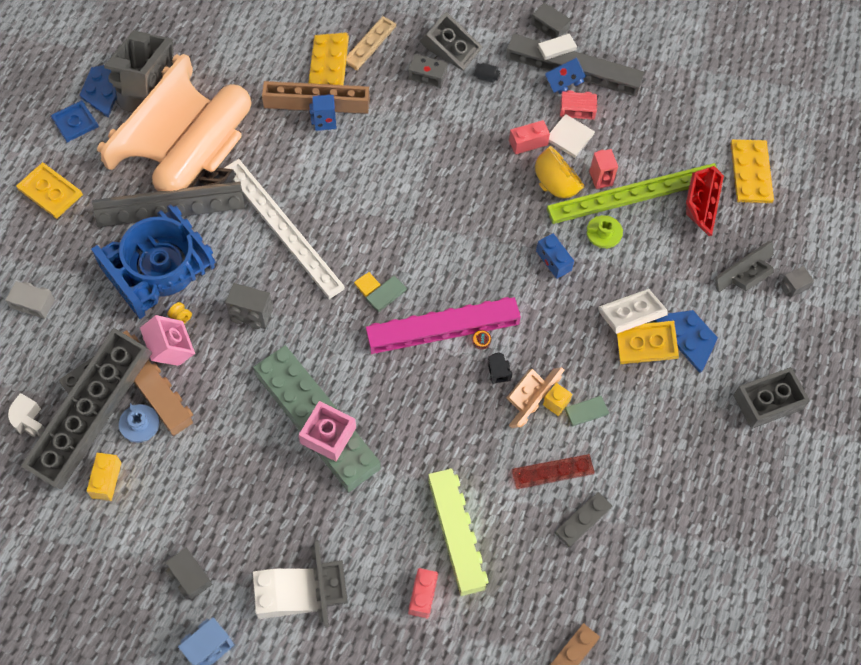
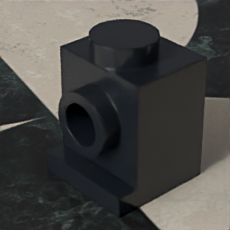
(499, 368)

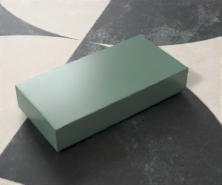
(386, 294)
(586, 411)

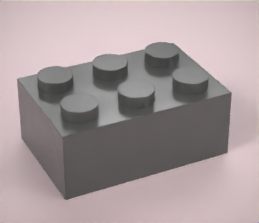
(771, 397)

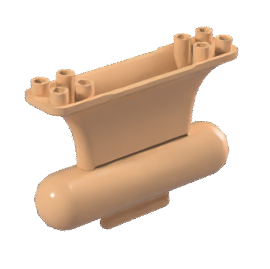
(179, 128)

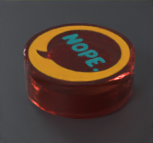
(481, 339)

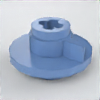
(139, 423)

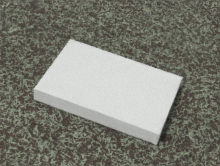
(632, 311)

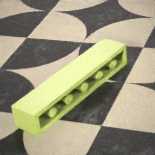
(456, 532)

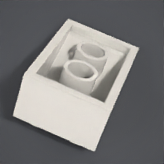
(285, 592)

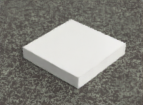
(570, 135)

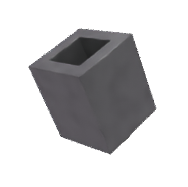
(796, 281)

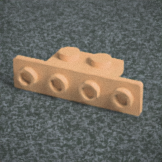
(530, 392)

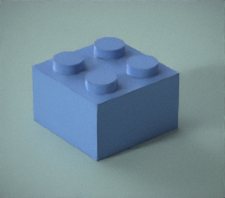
(206, 643)

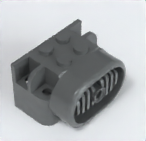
(138, 67)

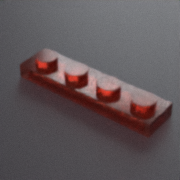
(553, 471)

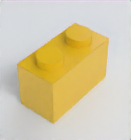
(104, 476)

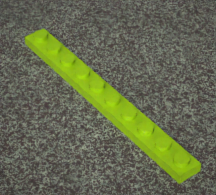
(621, 196)

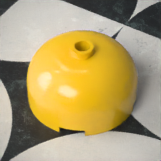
(557, 175)

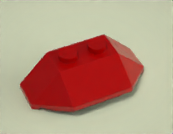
(704, 198)

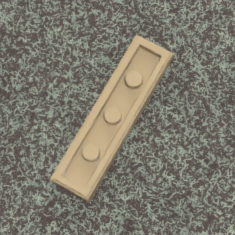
(370, 43)

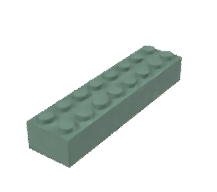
(298, 397)

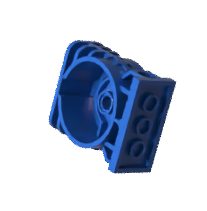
(161, 279)

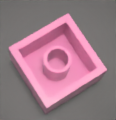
(167, 340)
(327, 431)

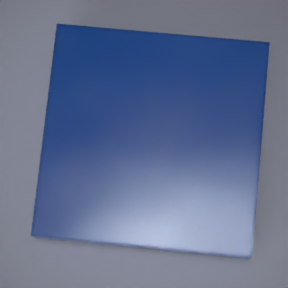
(74, 121)

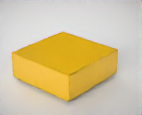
(367, 284)

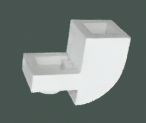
(22, 414)

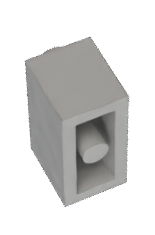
(30, 299)

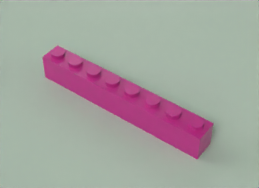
(442, 325)

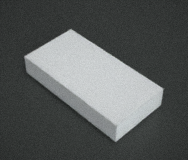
(557, 46)

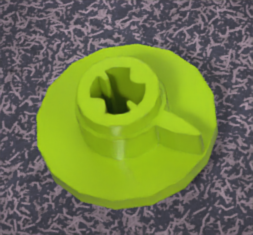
(604, 231)

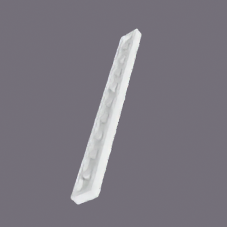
(286, 231)

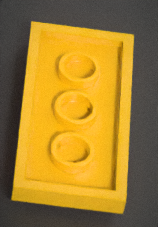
(329, 59)
(752, 171)

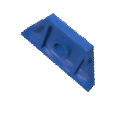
(99, 91)
(693, 337)

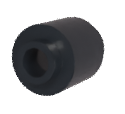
(487, 72)

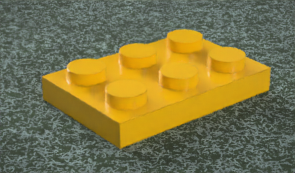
(49, 190)
(648, 343)

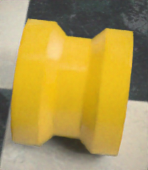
(179, 312)

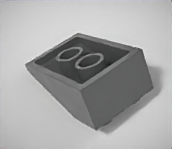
(451, 42)

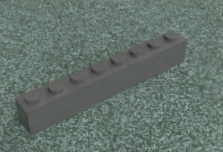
(597, 70)

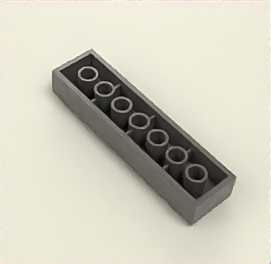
(86, 409)

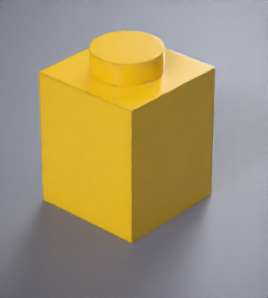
(557, 399)

